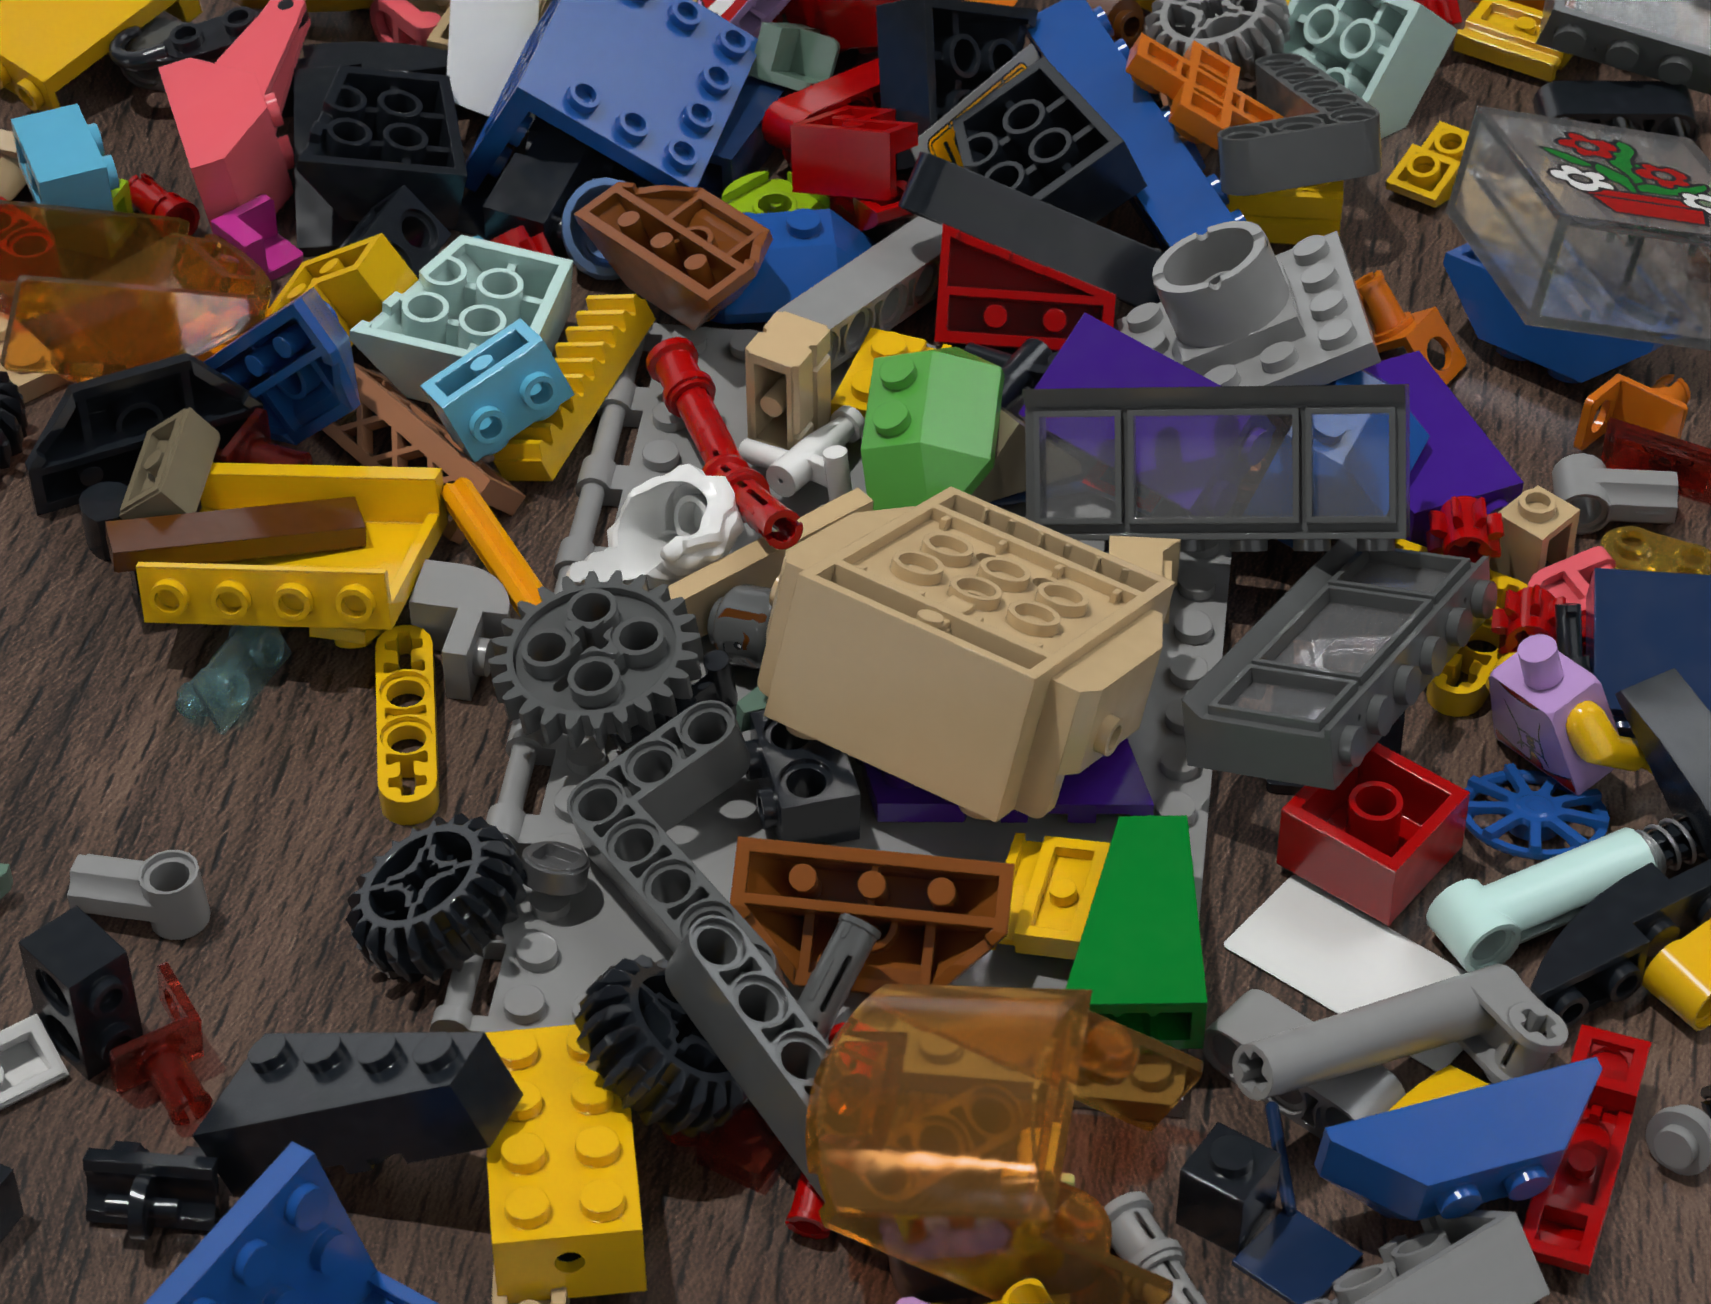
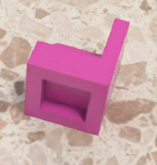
(255, 232)

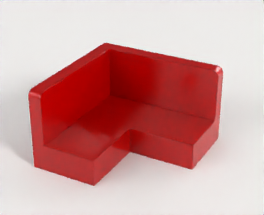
(850, 152)

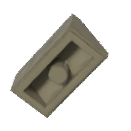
(171, 467)

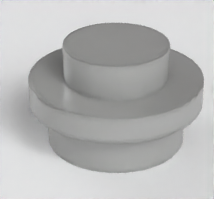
(1680, 1139)

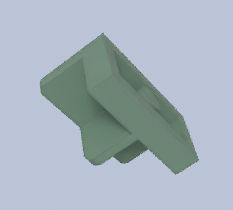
(794, 55)

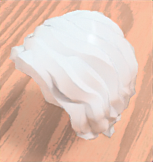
(667, 529)

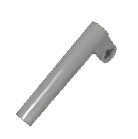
(1480, 1010)

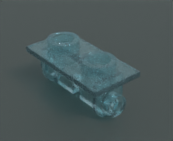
(234, 675)

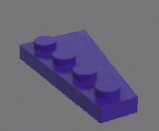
(1104, 787)

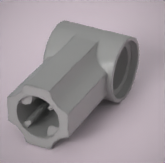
(1614, 493)
(158, 890)

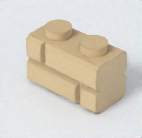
(788, 380)

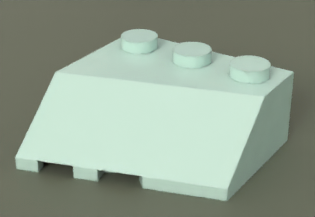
(1374, 49)
(459, 304)

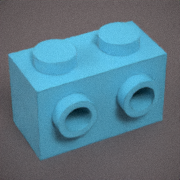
(64, 159)
(498, 390)

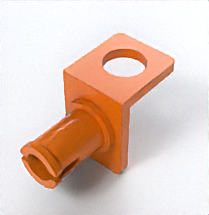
(1397, 328)
(1625, 399)

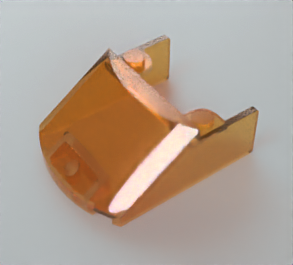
(117, 290)
(951, 1128)

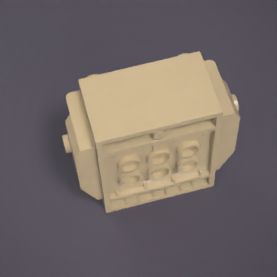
(962, 650)

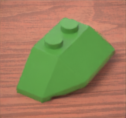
(929, 425)

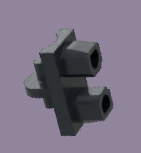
(151, 1188)

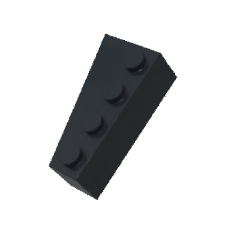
(541, 183)
(358, 1101)

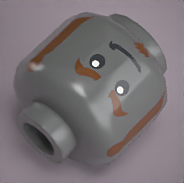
(740, 625)

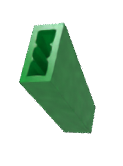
(1144, 935)

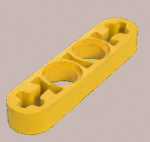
(405, 723)

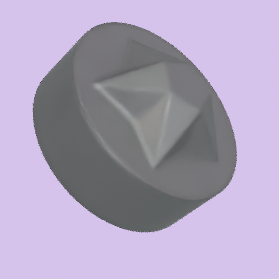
(555, 868)

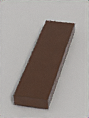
(237, 533)

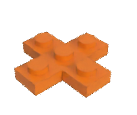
(1200, 86)

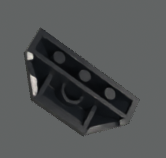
(105, 419)

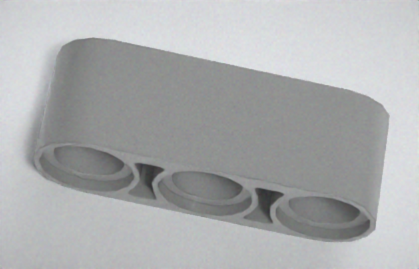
(1311, 1107)

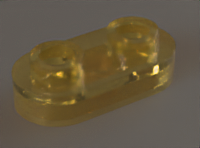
(1648, 551)

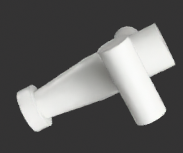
(814, 458)

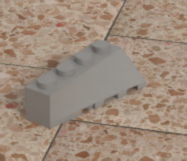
(1454, 1262)

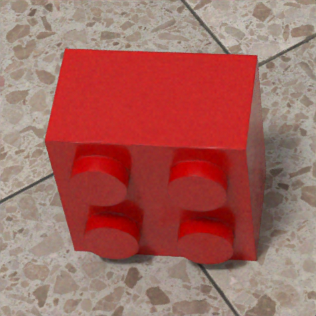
(1375, 833)

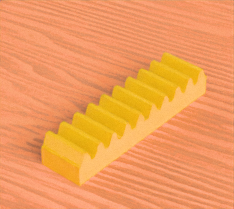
(591, 364)

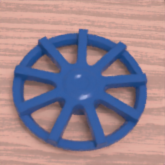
(1532, 813)

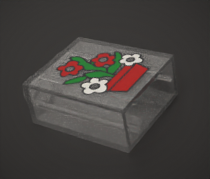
(1590, 225)

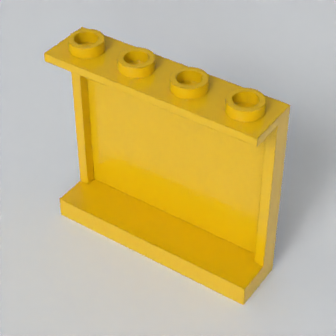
(56, 40)
(313, 589)

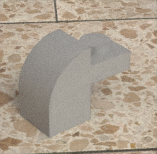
(462, 615)

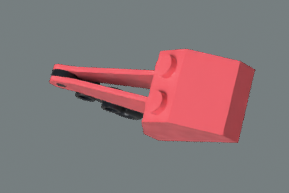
(230, 106)

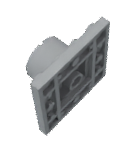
(1255, 314)

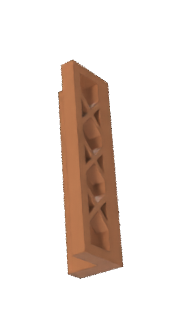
(427, 438)

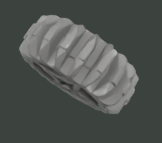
(1230, 28)

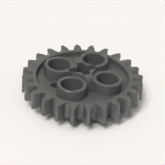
(596, 659)

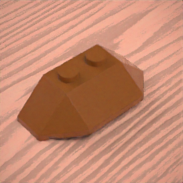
(676, 246)
(930, 909)

